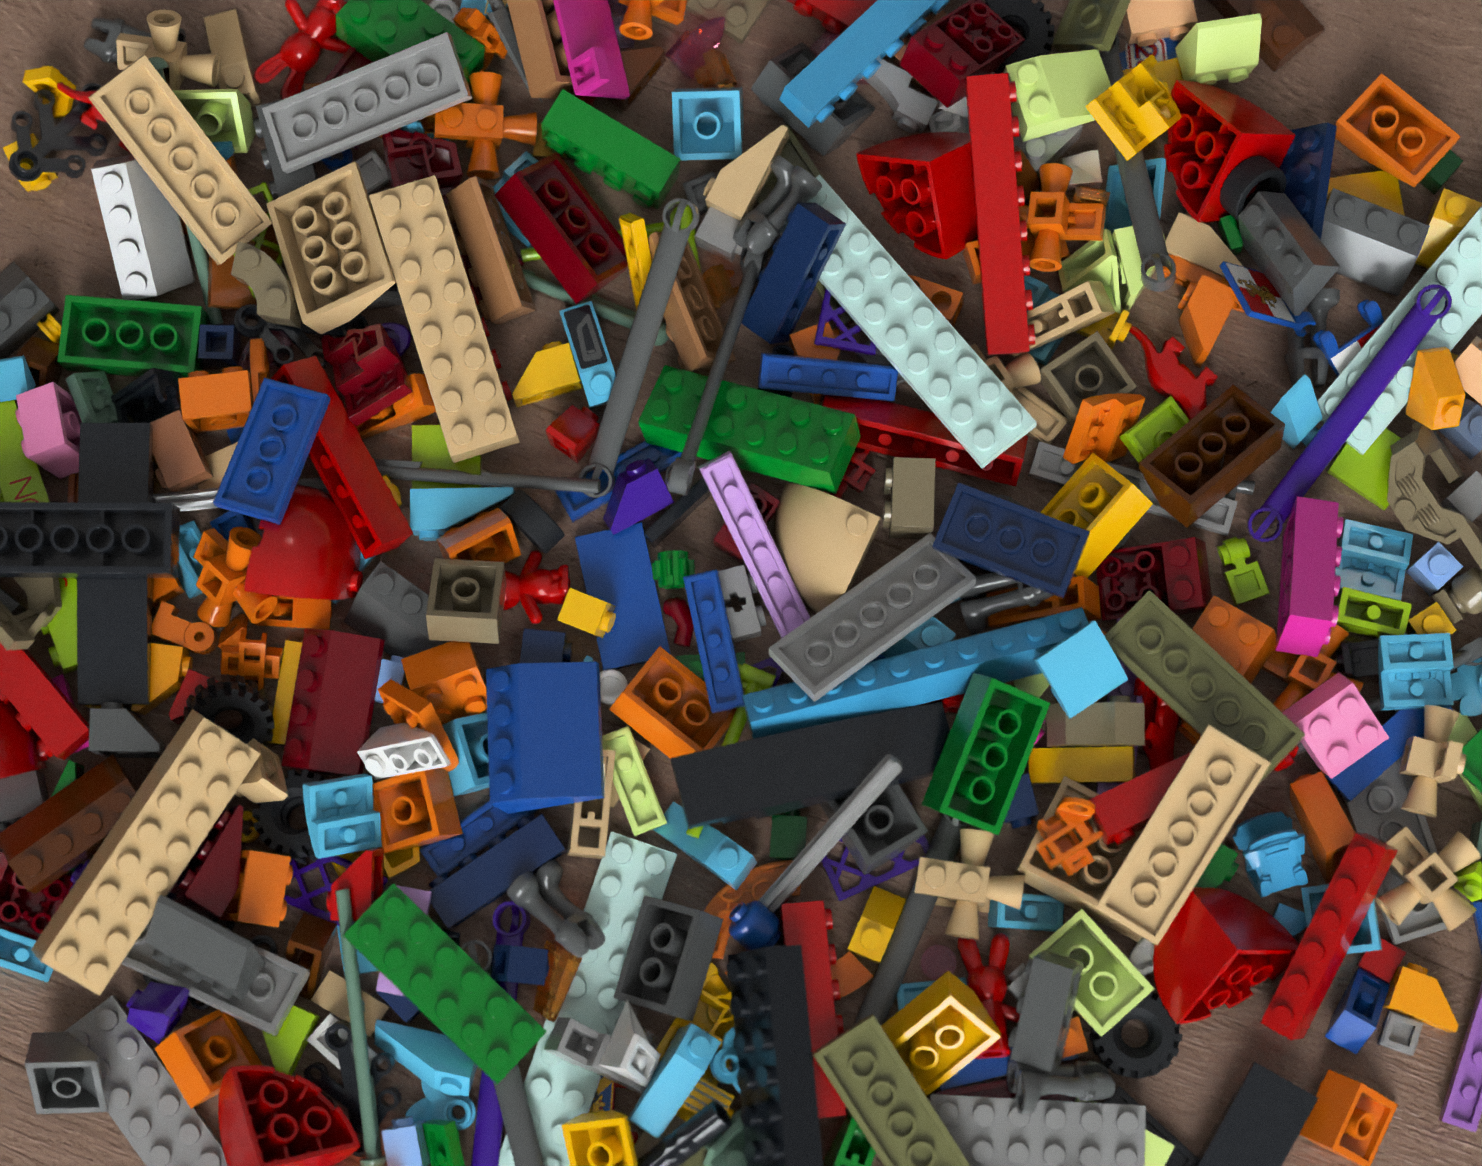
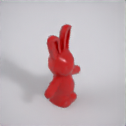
(303, 48)
(536, 586)
(990, 988)

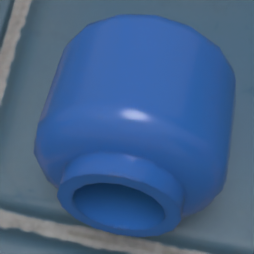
(754, 925)

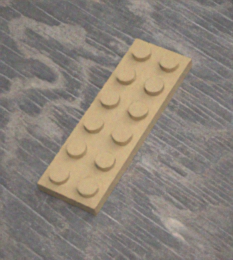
(180, 159)
(1183, 834)

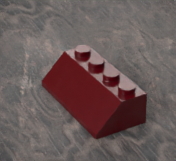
(564, 226)
(332, 702)

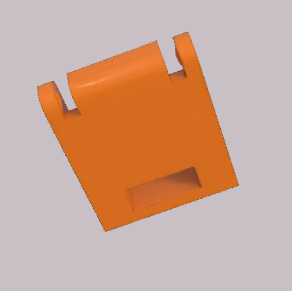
(418, 712)

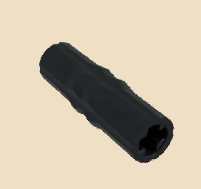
(688, 1137)

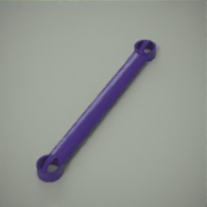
(1350, 412)
(489, 1117)

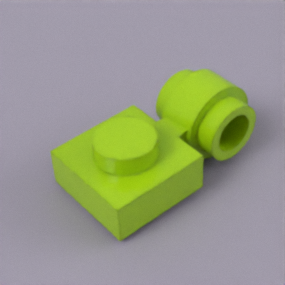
(1244, 581)

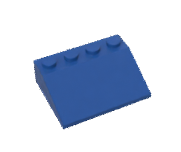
(544, 735)

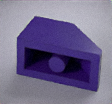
(636, 495)
(157, 1009)

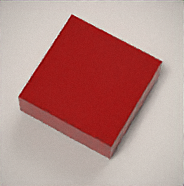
(1382, 962)

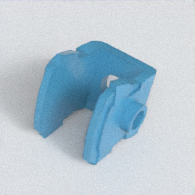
(1271, 852)

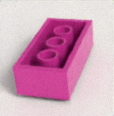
(1309, 577)

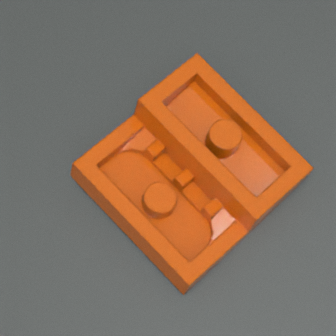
(1100, 424)

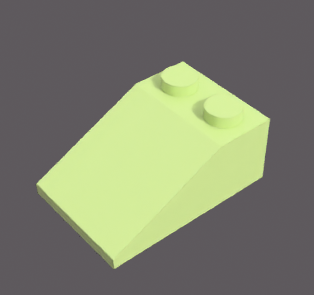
(1056, 90)
(1108, 981)

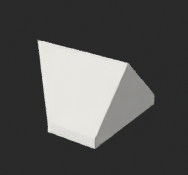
(630, 1050)

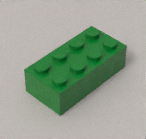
(391, 26)
(609, 150)
(129, 336)
(986, 753)

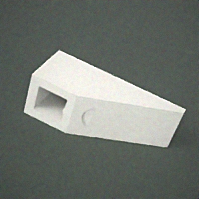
(401, 751)

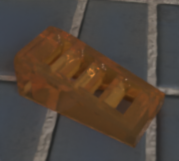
(1089, 195)
(561, 973)

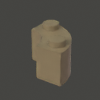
(269, 283)
(1099, 724)

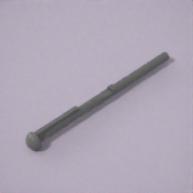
(412, 471)

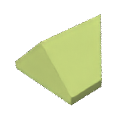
(1093, 263)

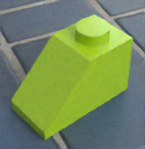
(291, 1039)

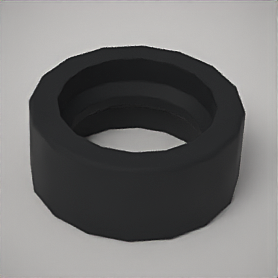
(1244, 178)
(532, 521)

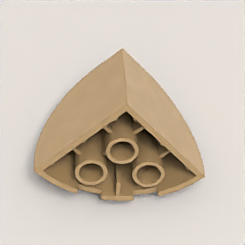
(822, 542)

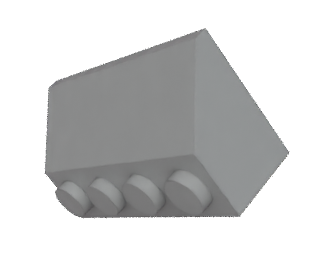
(141, 230)

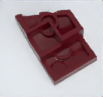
(418, 156)
(366, 371)

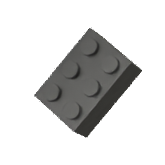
(668, 958)

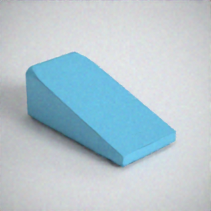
(1035, 913)

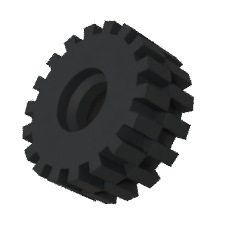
(1034, 23)
(237, 696)
(274, 820)
(1153, 1055)

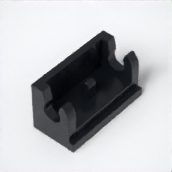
(148, 397)

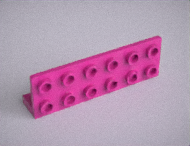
(591, 48)

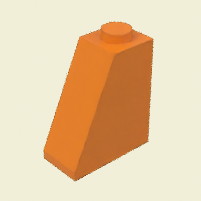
(1321, 821)

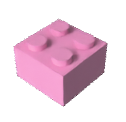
(50, 428)
(1336, 725)

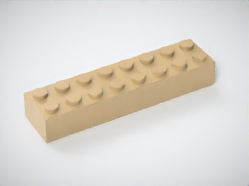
(444, 319)
(145, 852)

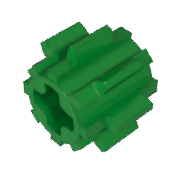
(671, 568)

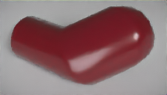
(680, 612)

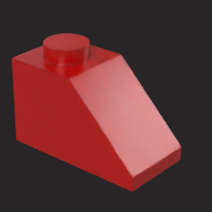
(573, 432)
(363, 879)

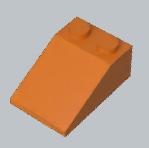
(1394, 132)

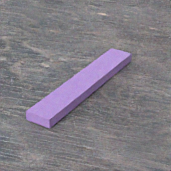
(754, 543)

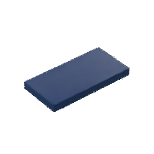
(272, 451)
(621, 574)

